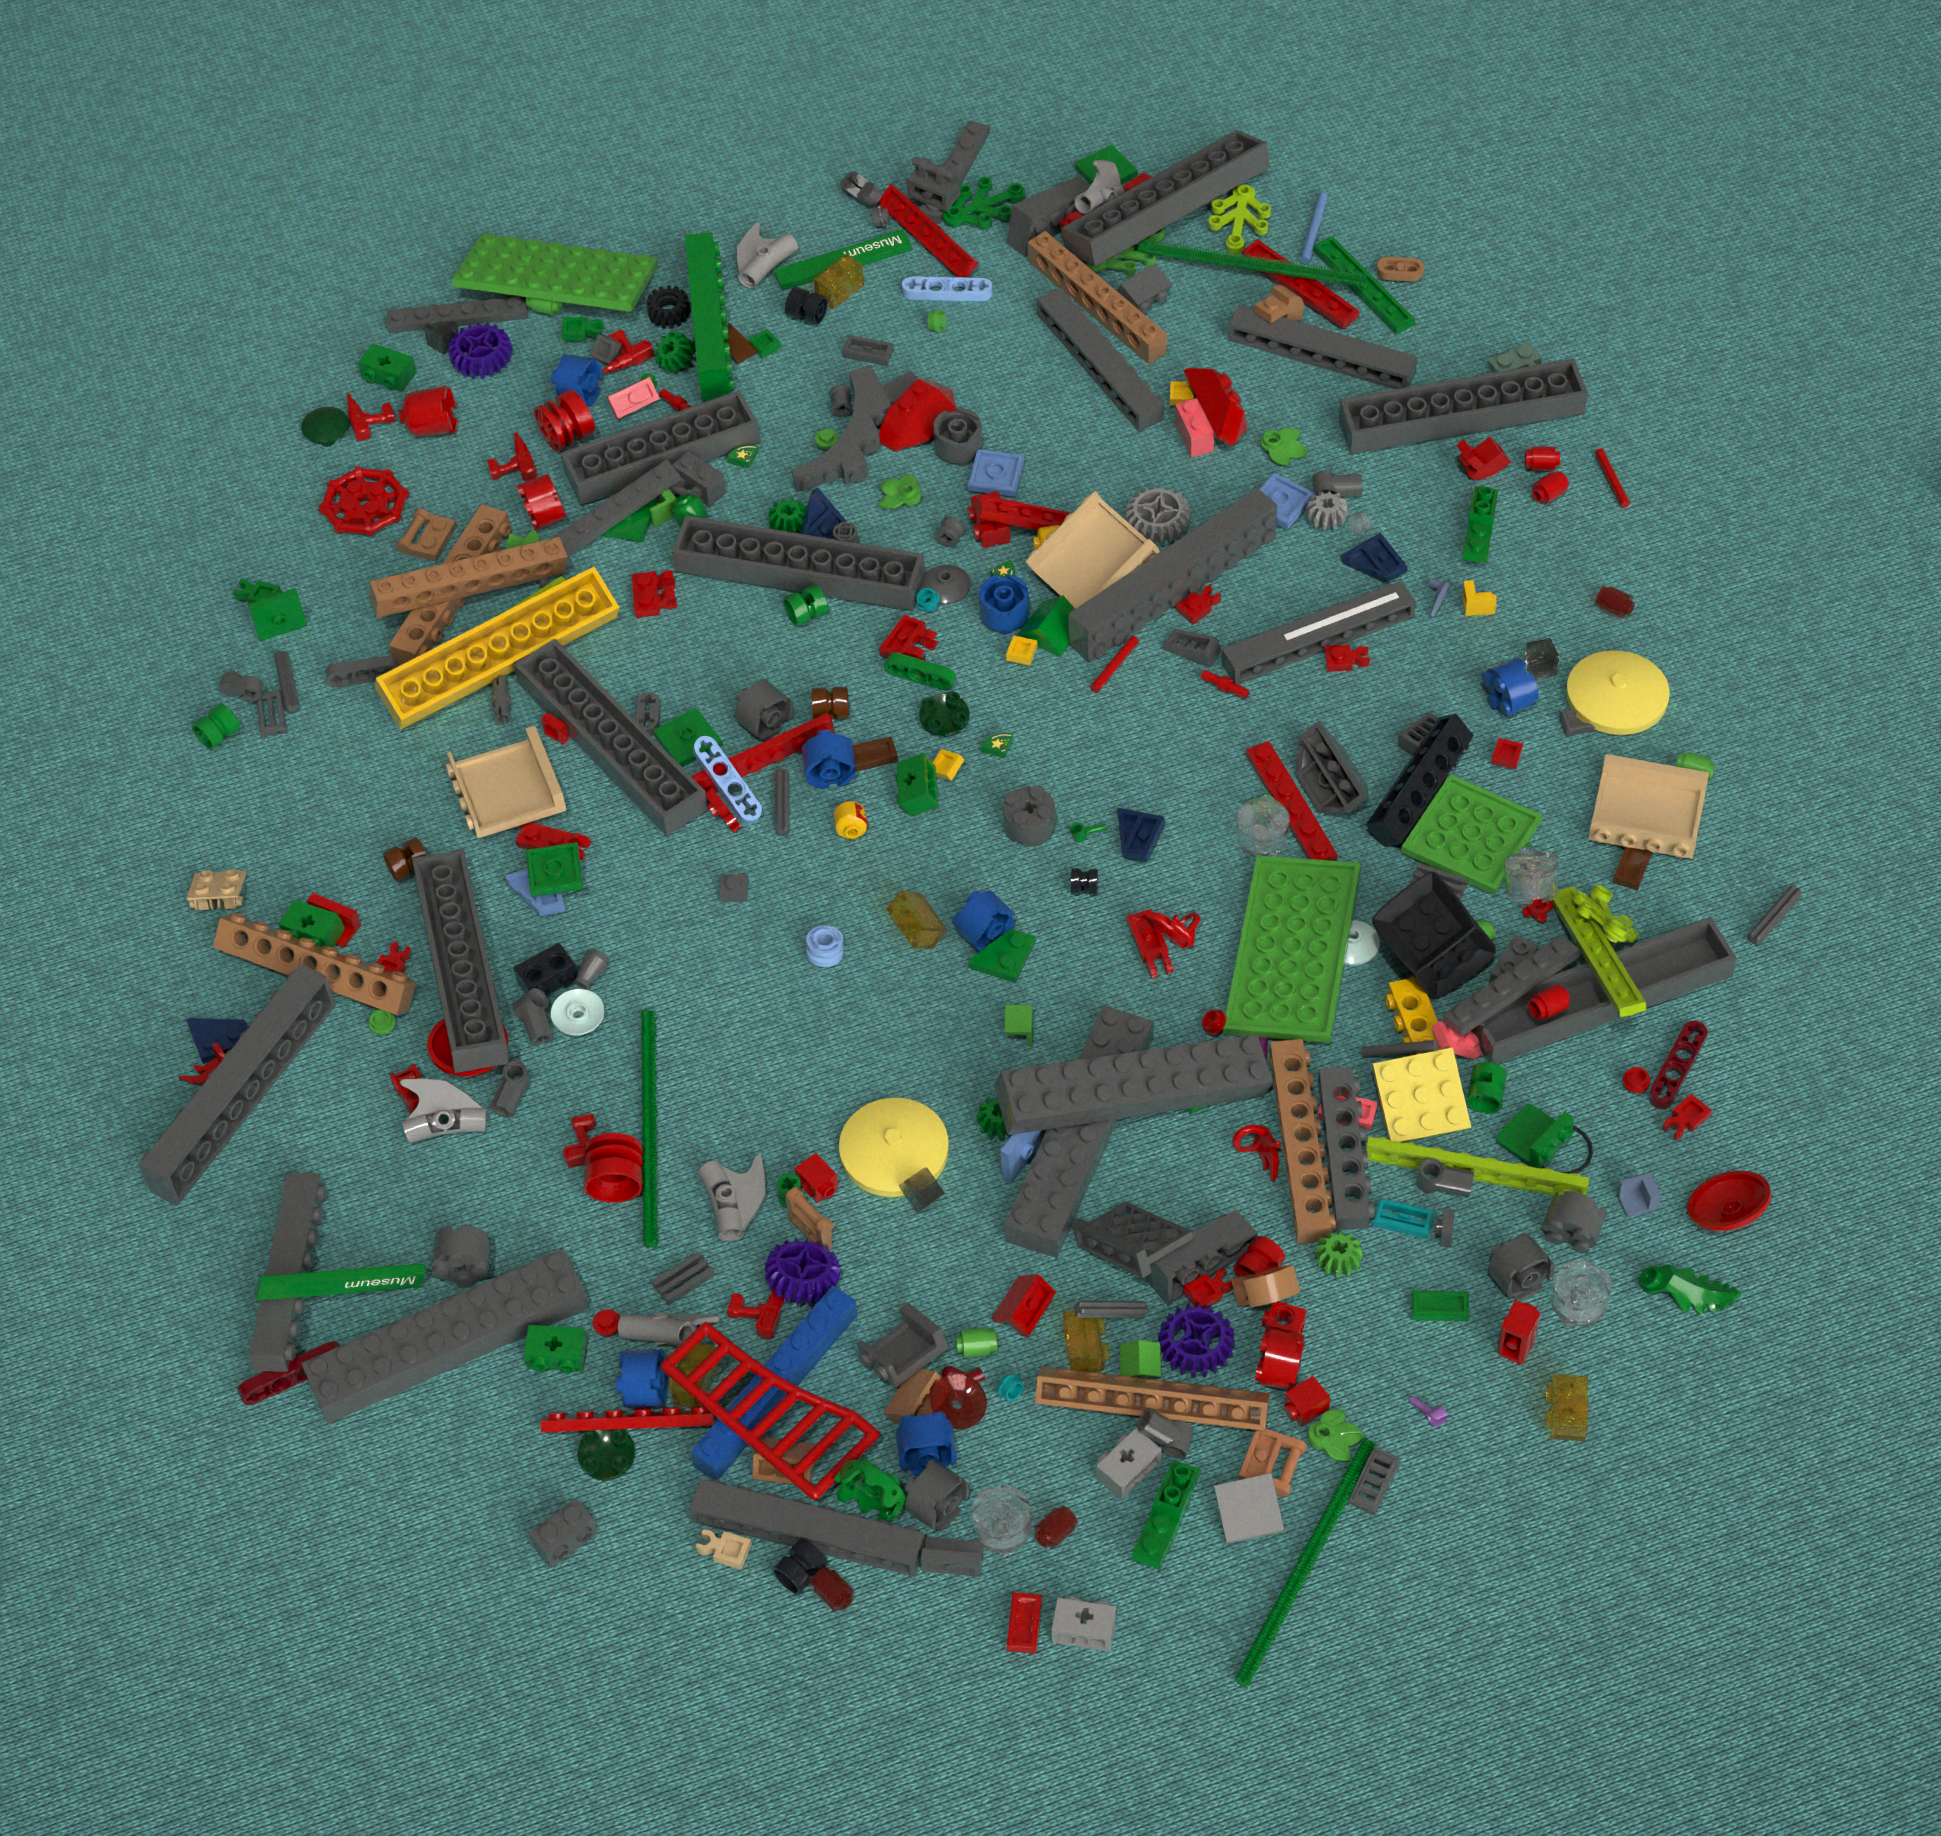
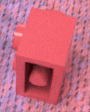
(1194, 427)

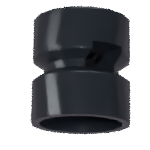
(805, 305)
(796, 1570)

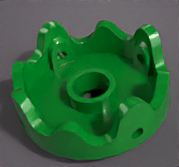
(870, 1488)

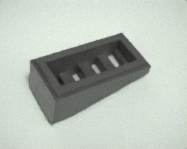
(1205, 655)
(1405, 738)
(1382, 1464)

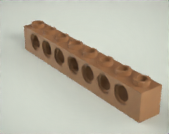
(1097, 297)
(467, 577)
(426, 624)
(231, 940)
(1307, 1225)
(1169, 1398)

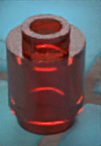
(1615, 601)
(1055, 1527)
(832, 1589)

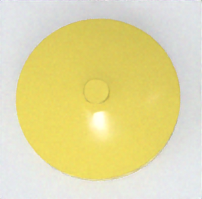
(1617, 692)
(891, 1143)

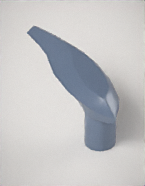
(1442, 591)

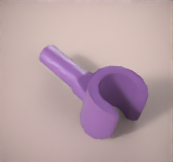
(1434, 1416)

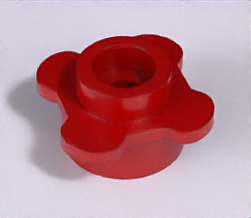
(1540, 915)

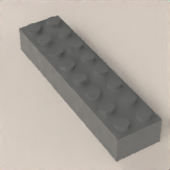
(622, 458)

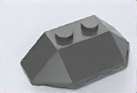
(1328, 772)

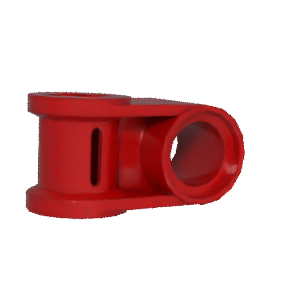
(408, 1097)

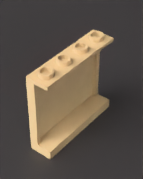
(1090, 552)
(506, 786)
(1649, 806)

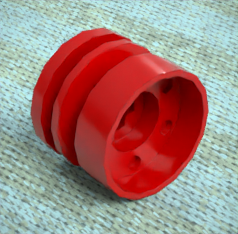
(564, 420)
(613, 1167)

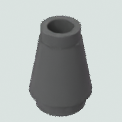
(591, 968)

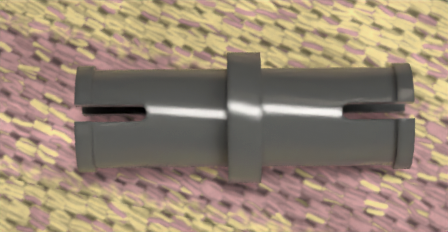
(501, 700)

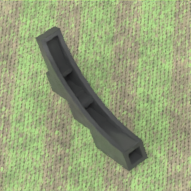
(861, 436)

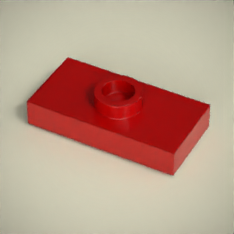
(1024, 1623)

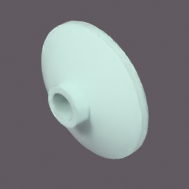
(1364, 947)
(577, 1003)

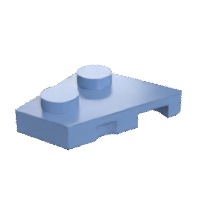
(543, 904)

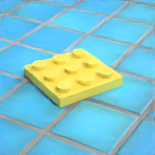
(1421, 1096)

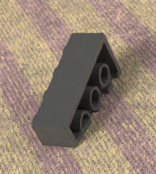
(1043, 213)
(1211, 1250)

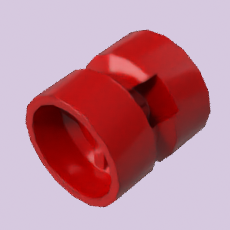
(1262, 1256)

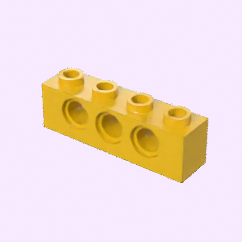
(1409, 994)

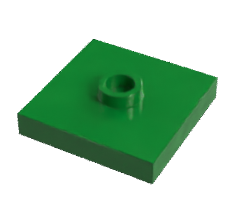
(1125, 168)
(634, 526)
(277, 614)
(681, 733)
(554, 869)

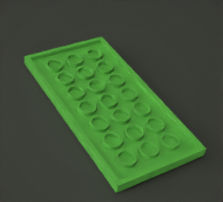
(555, 272)
(1292, 949)

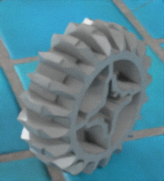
(1158, 514)

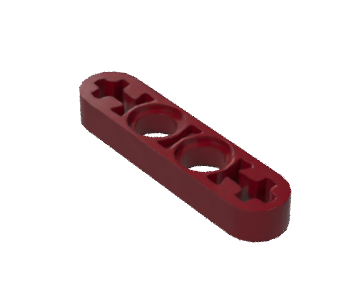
(1677, 1064)
(271, 1383)

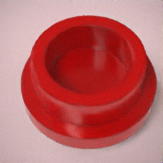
(1214, 1021)
(1636, 1080)
(606, 1323)

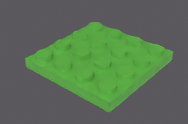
(1471, 833)

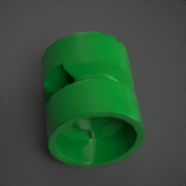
(797, 607)
(213, 728)
(1486, 1087)

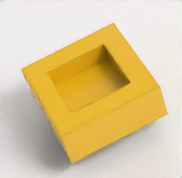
(1180, 392)
(1021, 650)
(947, 764)

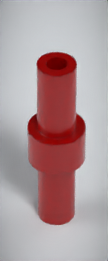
(677, 402)
(1225, 684)

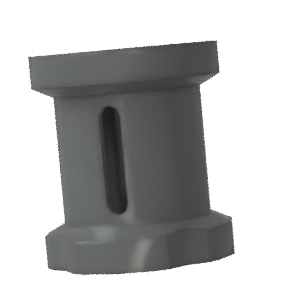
(840, 395)

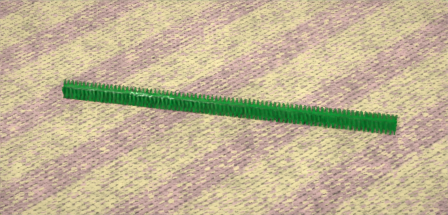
(1253, 264)
(649, 1129)
(1304, 1565)

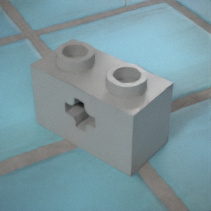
(1139, 1459)
(1097, 1631)

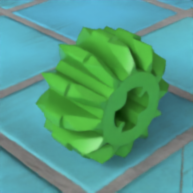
(1338, 1253)

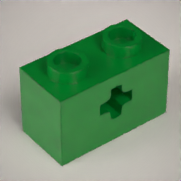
(387, 367)
(917, 784)
(312, 923)
(555, 1348)

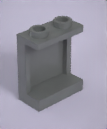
(904, 1348)

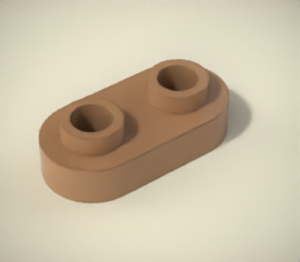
(1400, 269)

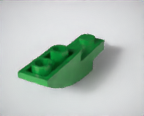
(1480, 524)
(1166, 1515)

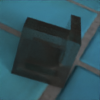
(440, 338)
(1541, 658)
(921, 1189)

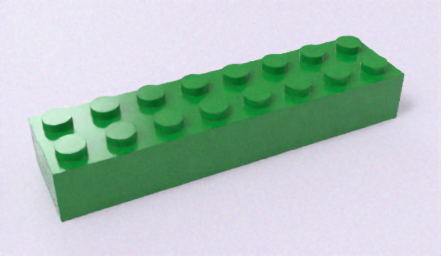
(709, 316)

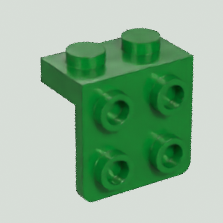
(1535, 1135)

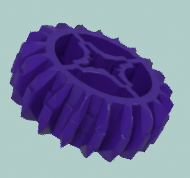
(481, 356)
(785, 1268)
(1200, 1326)

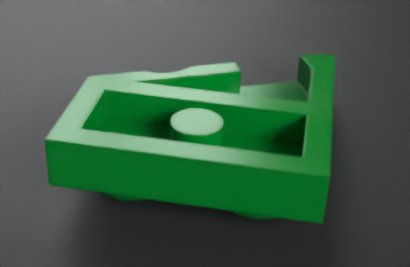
(1004, 956)

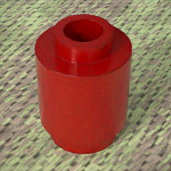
(1542, 458)
(1550, 487)
(1549, 1002)

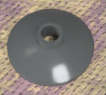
(949, 582)

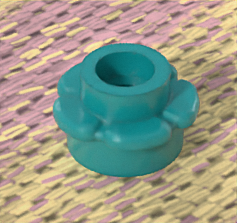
(924, 595)
(1010, 1387)

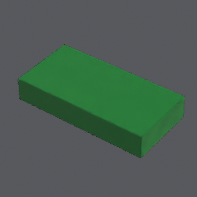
(1440, 1305)

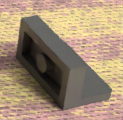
(952, 1557)

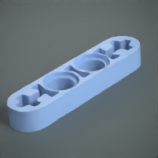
(947, 285)
(729, 778)

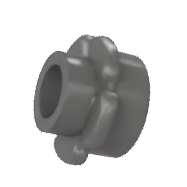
(880, 216)

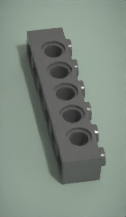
(1347, 1213)

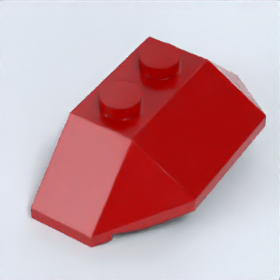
(1219, 403)
(913, 414)

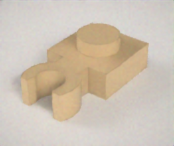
(729, 1550)

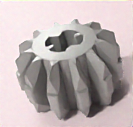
(1327, 510)

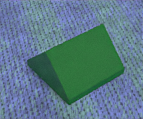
(1050, 625)

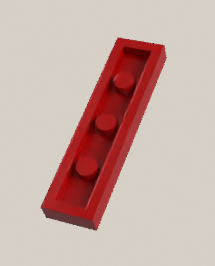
(1018, 513)

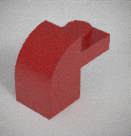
(1482, 460)

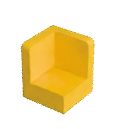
(1477, 603)

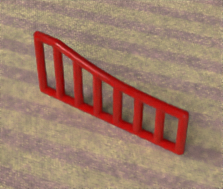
(770, 1379)

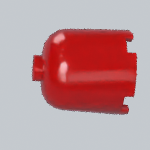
(429, 412)

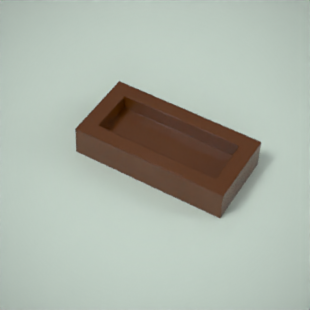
(739, 347)
(874, 754)
(1632, 868)

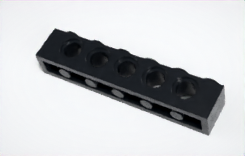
(1420, 780)

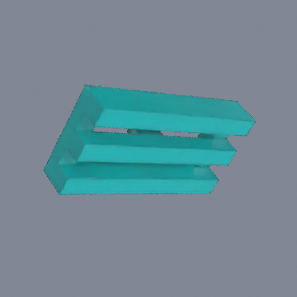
(1402, 1222)

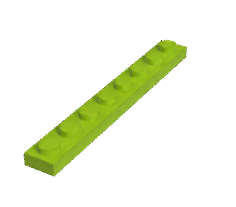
(1599, 955)
(1485, 1169)

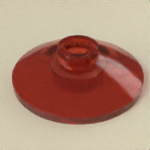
(965, 1392)

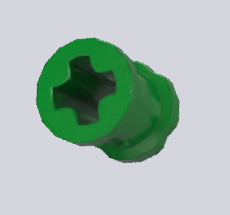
(792, 1181)

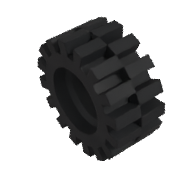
(668, 316)

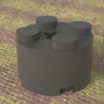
(957, 436)
(763, 709)
(1029, 815)
(1574, 1221)
(461, 1255)
(1520, 1267)
(936, 1495)

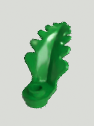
(1687, 1288)

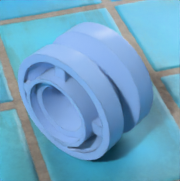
(824, 946)

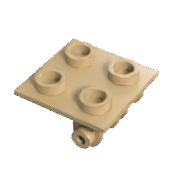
(216, 885)

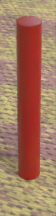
(1612, 477)
(1114, 664)

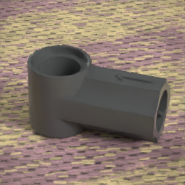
(1344, 484)
(531, 1011)
(511, 1089)
(1446, 1178)
(1172, 1435)

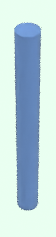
(1314, 227)

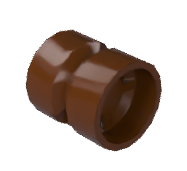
(831, 702)
(400, 859)

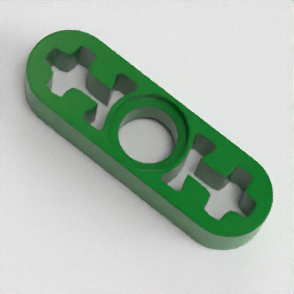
(907, 668)

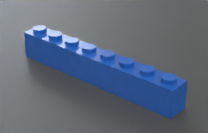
(792, 1362)

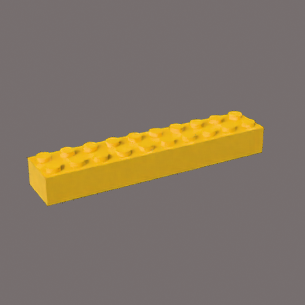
(494, 647)

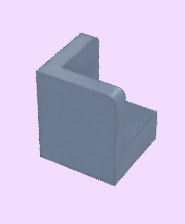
(1638, 1195)

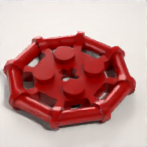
(358, 517)

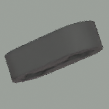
(652, 714)

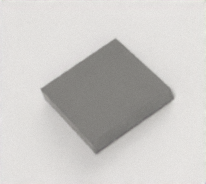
(1249, 1508)

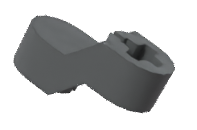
(861, 189)
(246, 687)

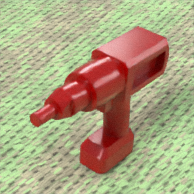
(630, 354)
(360, 420)
(522, 461)
(575, 1154)
(767, 1313)

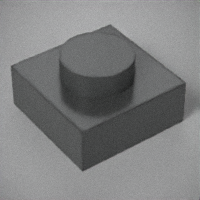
(605, 348)
(734, 888)
(1444, 1227)

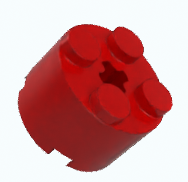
(541, 501)
(1281, 1359)

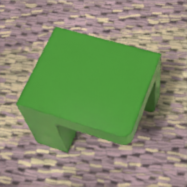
(662, 511)
(1019, 1021)
(1140, 1358)

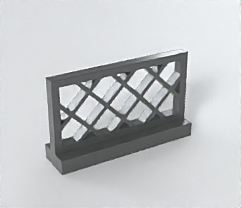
(1121, 1249)

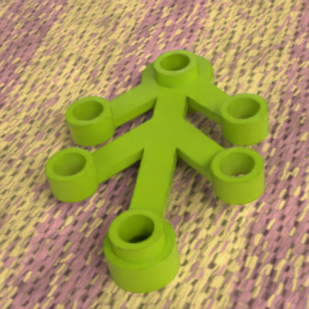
(1242, 196)
(1616, 927)

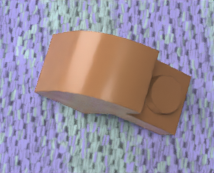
(1280, 304)
(1266, 1286)

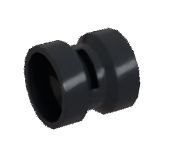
(1084, 881)

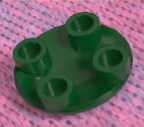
(325, 425)
(944, 714)
(606, 1453)

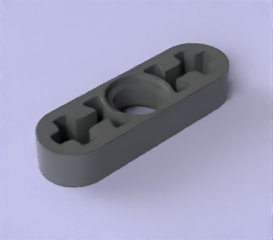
(338, 675)

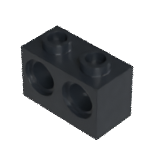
(544, 969)

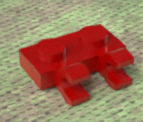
(646, 593)
(906, 635)

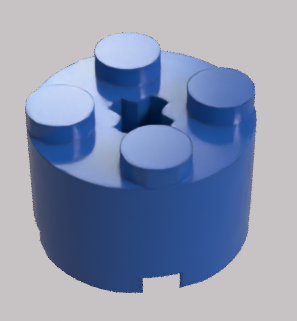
(580, 375)
(1004, 603)
(1510, 687)
(828, 760)
(983, 919)
(642, 1378)
(925, 1439)

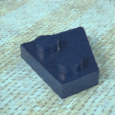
(820, 516)
(1375, 559)
(1139, 833)
(209, 1031)

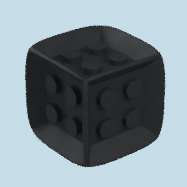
(1434, 935)

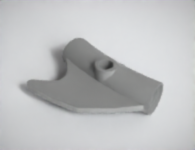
(1101, 189)
(760, 255)
(440, 1098)
(734, 1196)
(662, 1327)

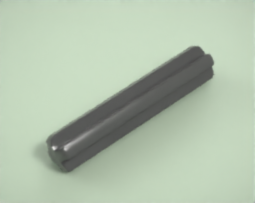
(286, 682)
(782, 802)
(1774, 915)
(1110, 1309)

